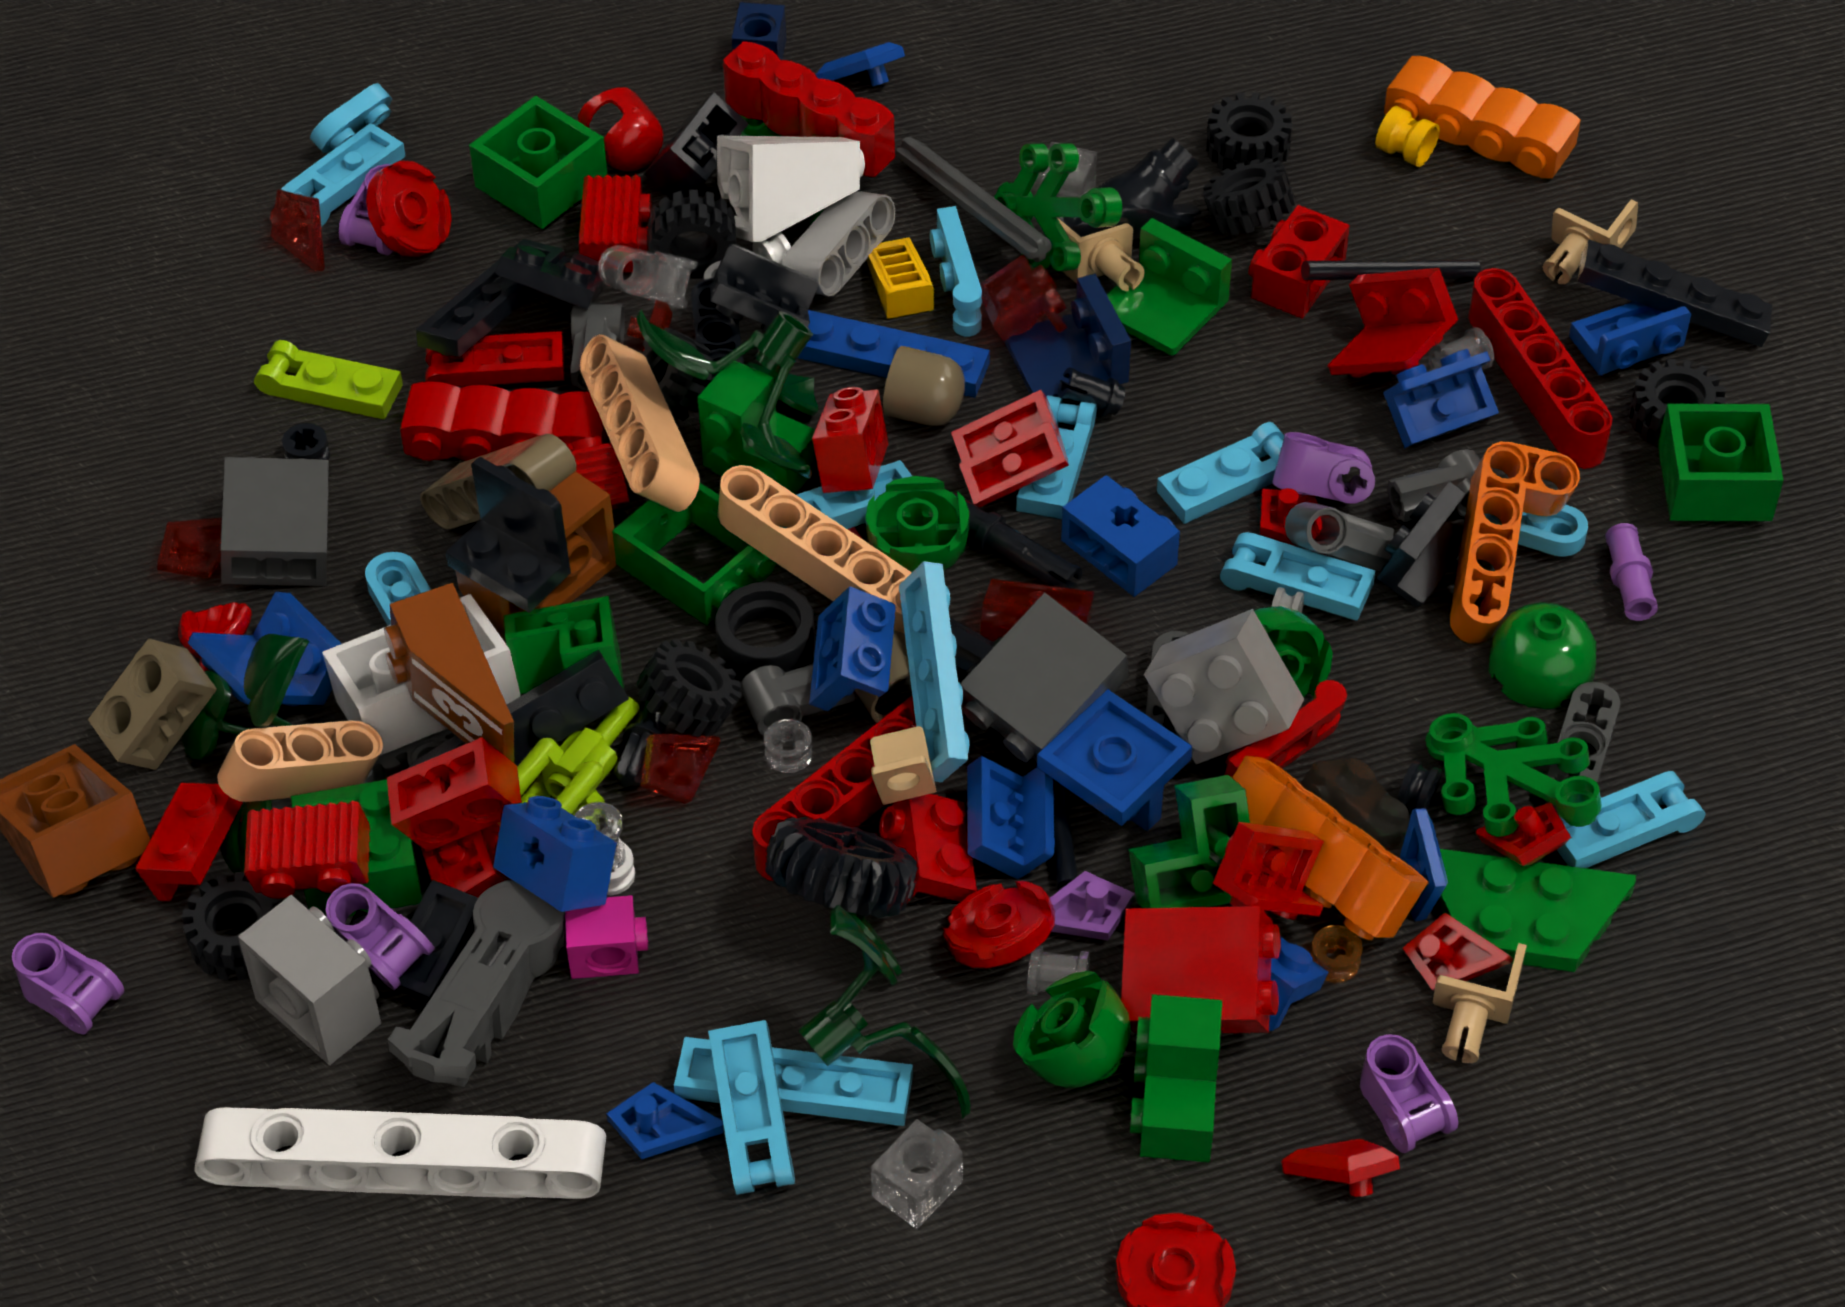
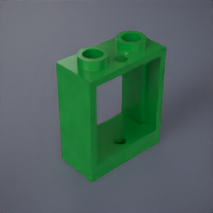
(654, 526)

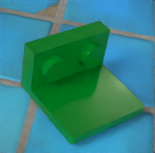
(1179, 289)

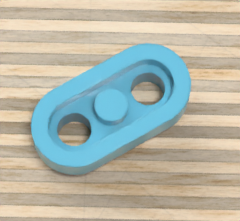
(348, 119)
(1555, 534)
(393, 569)

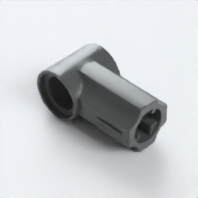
(586, 324)
(1408, 491)
(1340, 536)
(780, 695)

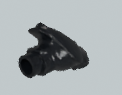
(1150, 192)

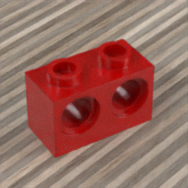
(1277, 269)
(850, 440)
(453, 794)

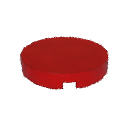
(408, 209)
(999, 924)
(1175, 1264)

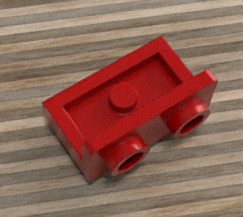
(937, 837)
(187, 838)
(1270, 869)

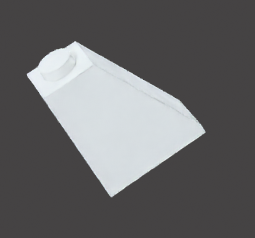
(784, 179)

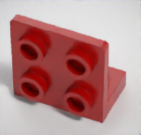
(1402, 321)

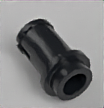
(1085, 388)

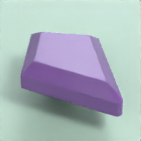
(1090, 907)

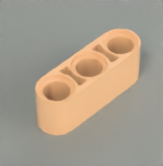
(298, 760)

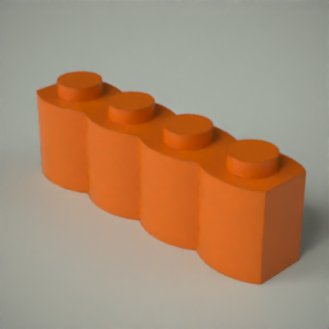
(1488, 119)
(1352, 867)

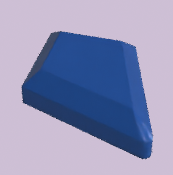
(870, 59)
(1424, 855)
(661, 1121)

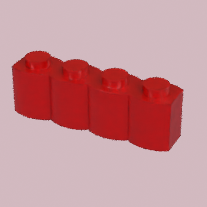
(802, 105)
(481, 419)

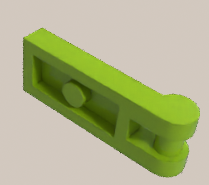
(328, 381)

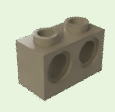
(152, 704)

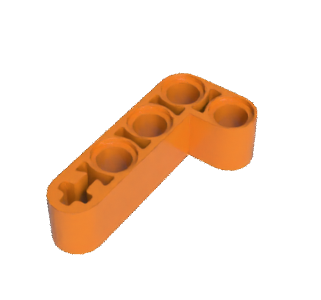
(1499, 543)

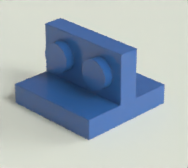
(1116, 760)

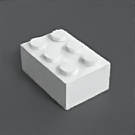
(370, 695)

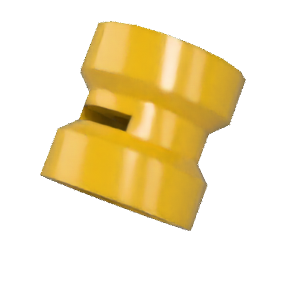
(1407, 136)

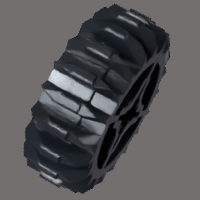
(841, 866)

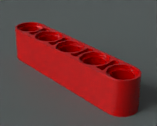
(1540, 368)
(837, 790)

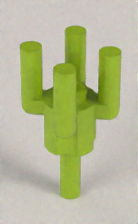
(576, 766)

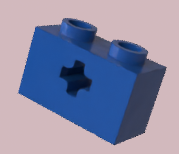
(1120, 535)
(554, 854)

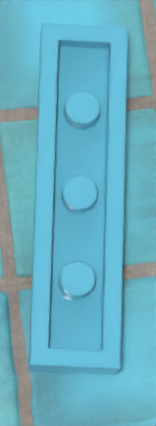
(933, 667)
(844, 1089)

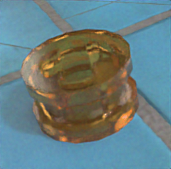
(1330, 939)

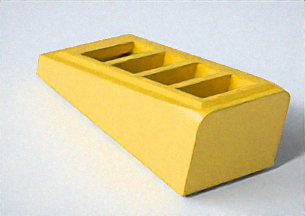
(901, 286)

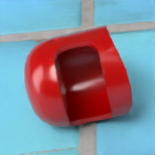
(634, 138)

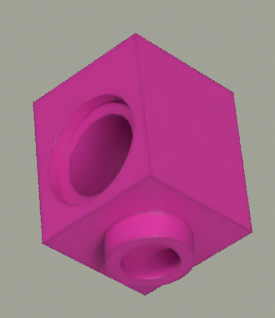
(605, 939)

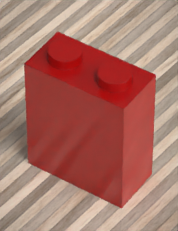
(1205, 956)

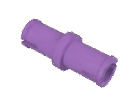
(1631, 572)

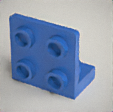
(286, 617)

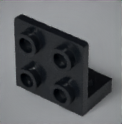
(518, 541)

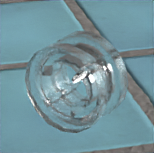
(788, 731)

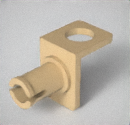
(1574, 233)
(1107, 254)
(902, 765)
(1472, 1007)

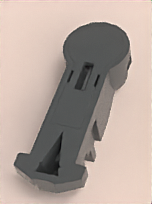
(484, 989)

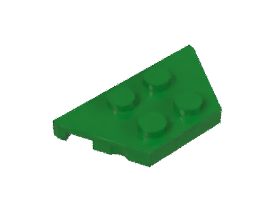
(1539, 905)

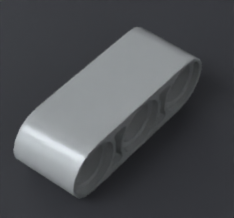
(841, 239)

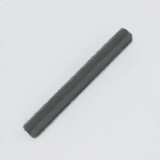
(974, 199)

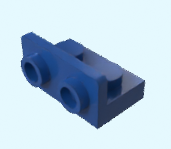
(852, 648)

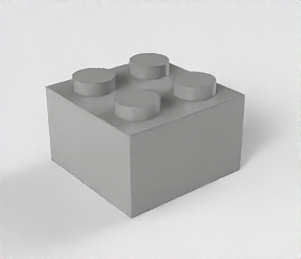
(1224, 686)
(311, 978)

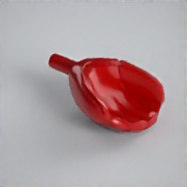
(220, 619)

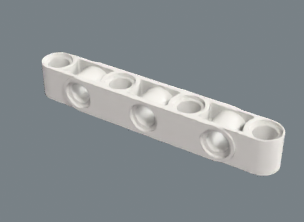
(445, 1156)

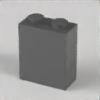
(274, 521)
(1041, 678)

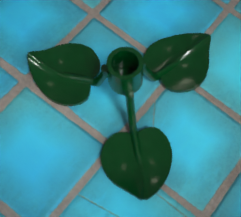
(776, 352)
(265, 684)
(840, 1022)

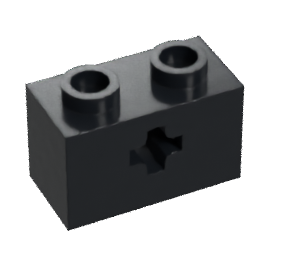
(692, 150)

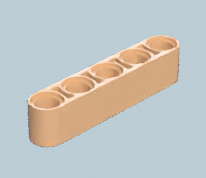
(639, 423)
(808, 535)

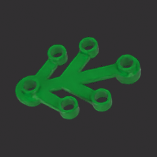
(1097, 207)
(1456, 739)

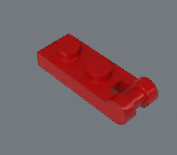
(501, 361)
(1309, 727)

